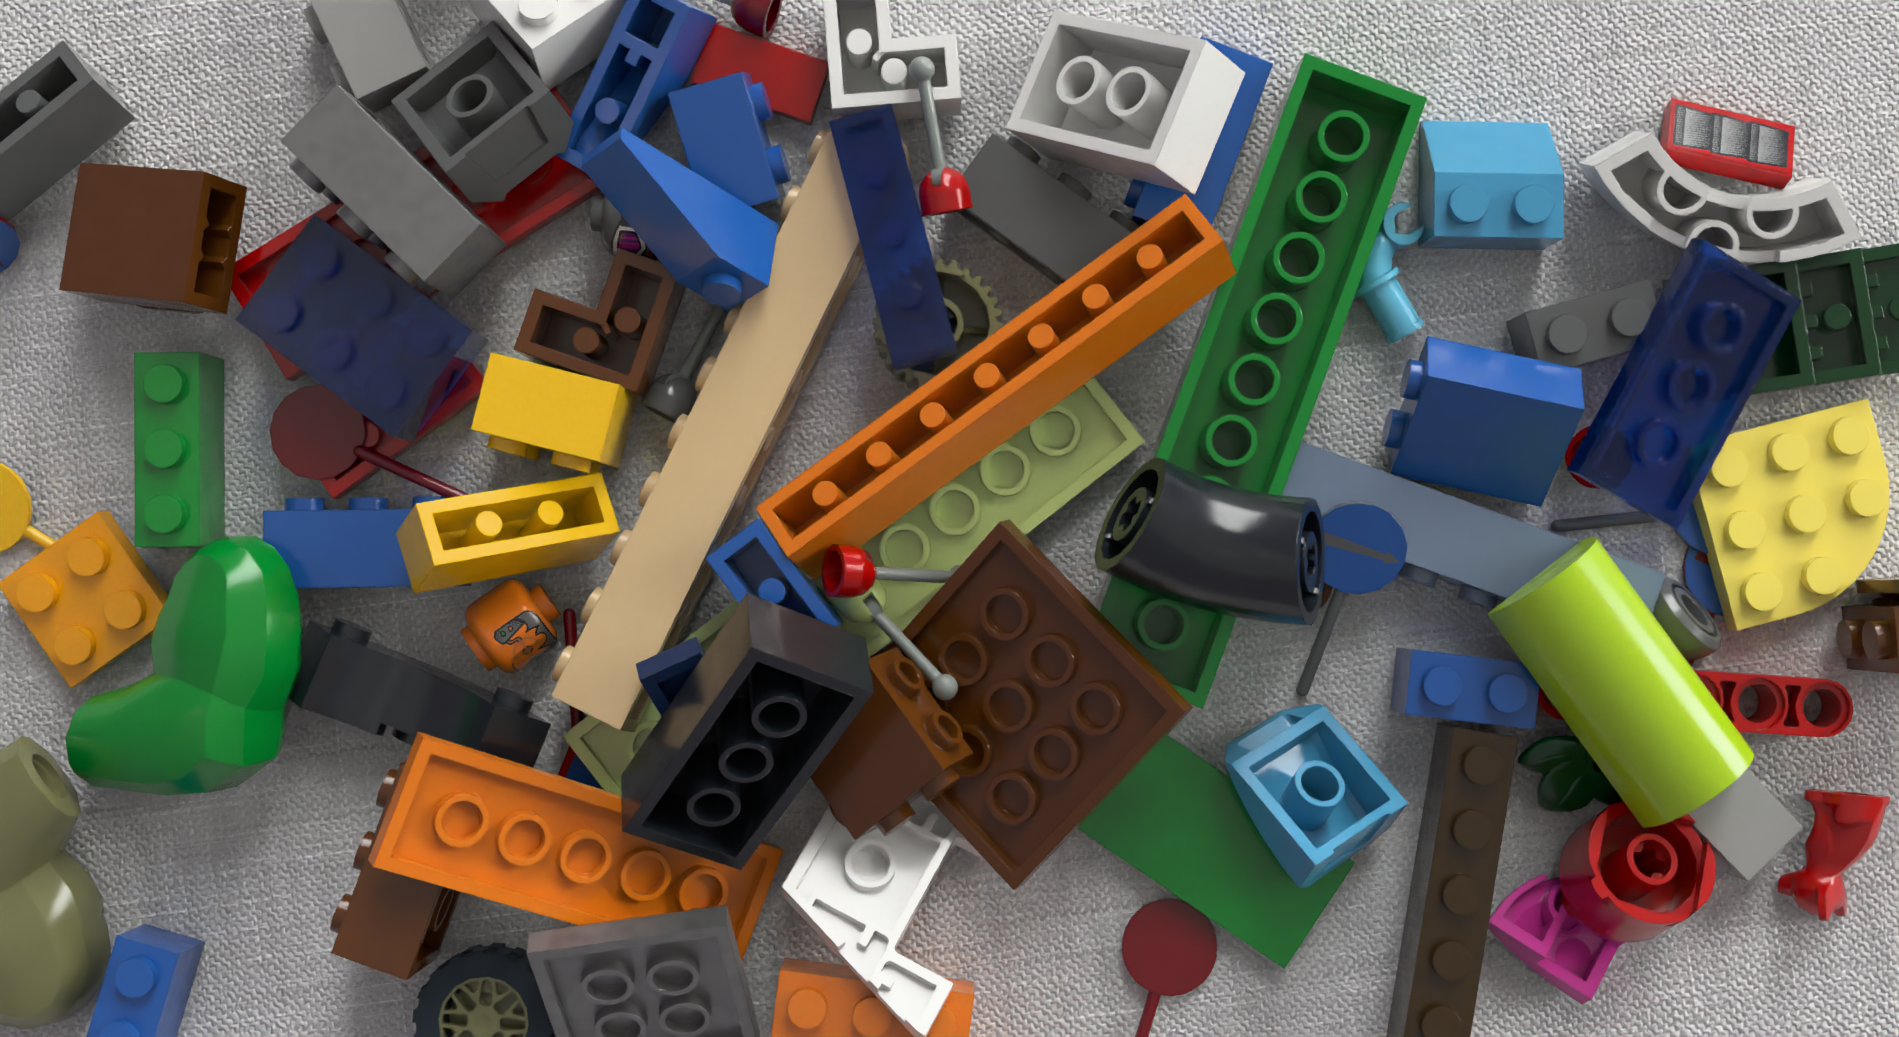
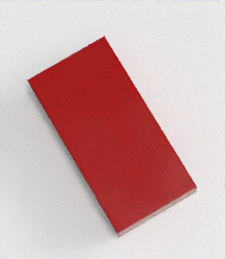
(790, 77)

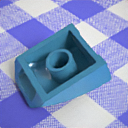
(1311, 791)

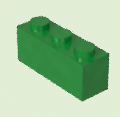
(178, 449)

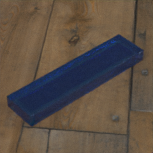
(893, 237)

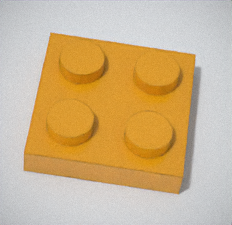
(87, 598)

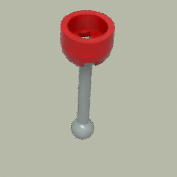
(943, 187)
(851, 572)

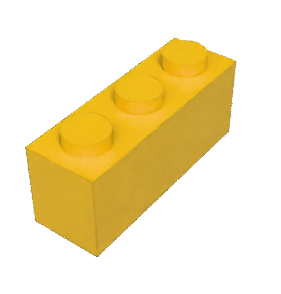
(506, 532)

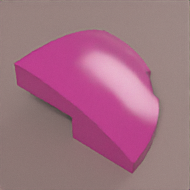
(1550, 940)

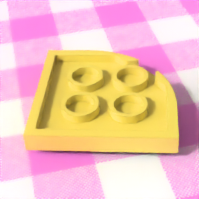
(1793, 512)

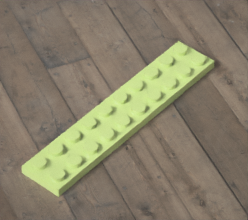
(1016, 481)

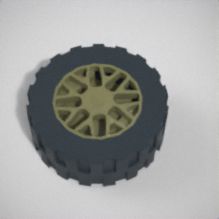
(483, 995)

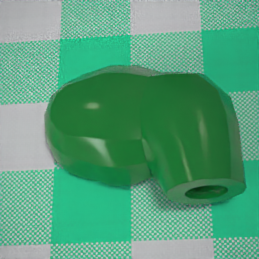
(218, 685)

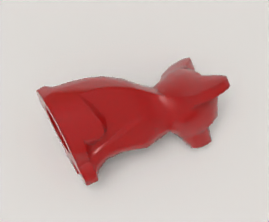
(1840, 836)

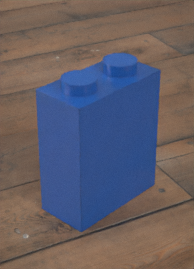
(1483, 420)

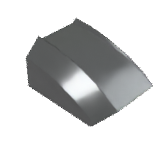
(485, 116)

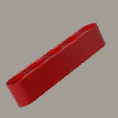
(1778, 703)

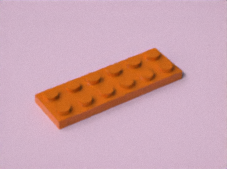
(548, 845)

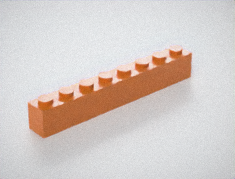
(1000, 386)

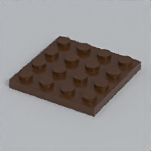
(1041, 699)

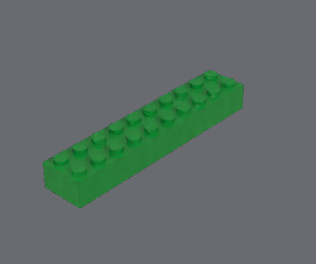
(1273, 325)

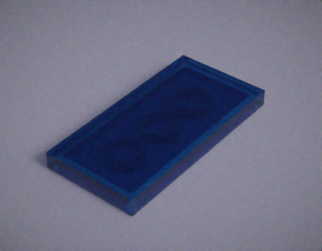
(1684, 383)

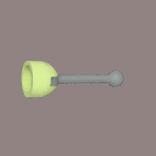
(870, 608)

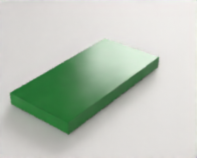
(1195, 838)

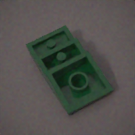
(1844, 320)

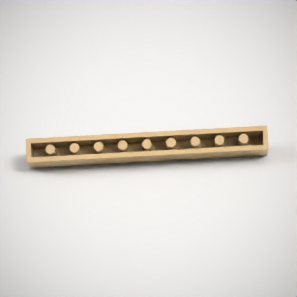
(717, 449)

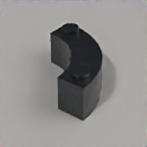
(380, 688)

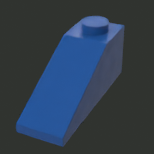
(640, 63)
(686, 221)

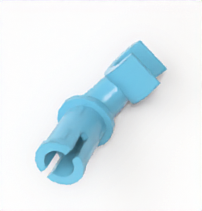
(1379, 284)

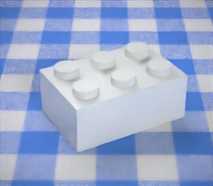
(1126, 100)

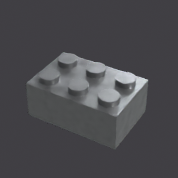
(390, 195)

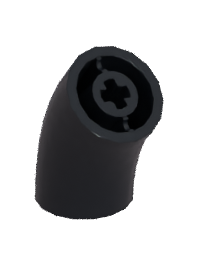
(1216, 545)

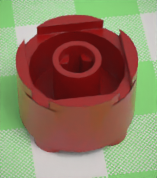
(1634, 878)

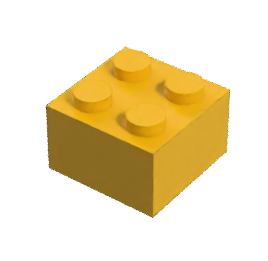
(553, 410)

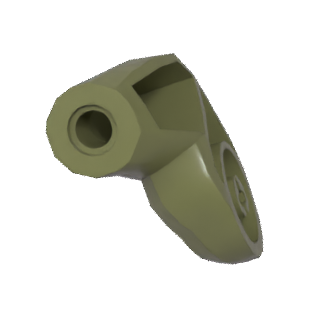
(49, 904)

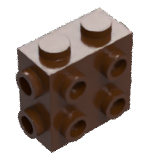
(891, 752)

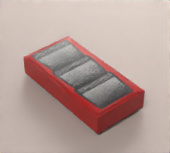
(1728, 143)

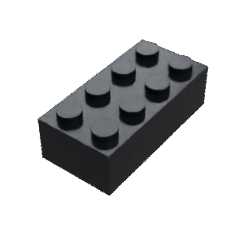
(745, 732)

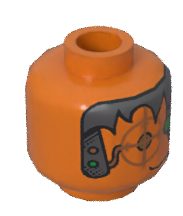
(511, 626)

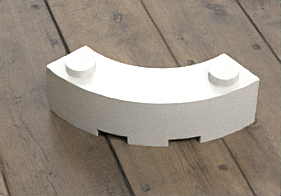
(1674, 206)

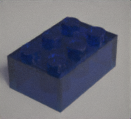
(361, 329)

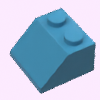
(1489, 186)

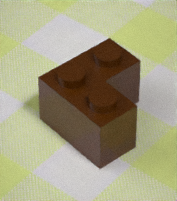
(620, 337)

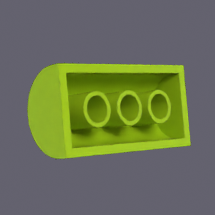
(1622, 685)

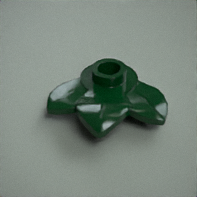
(1568, 775)

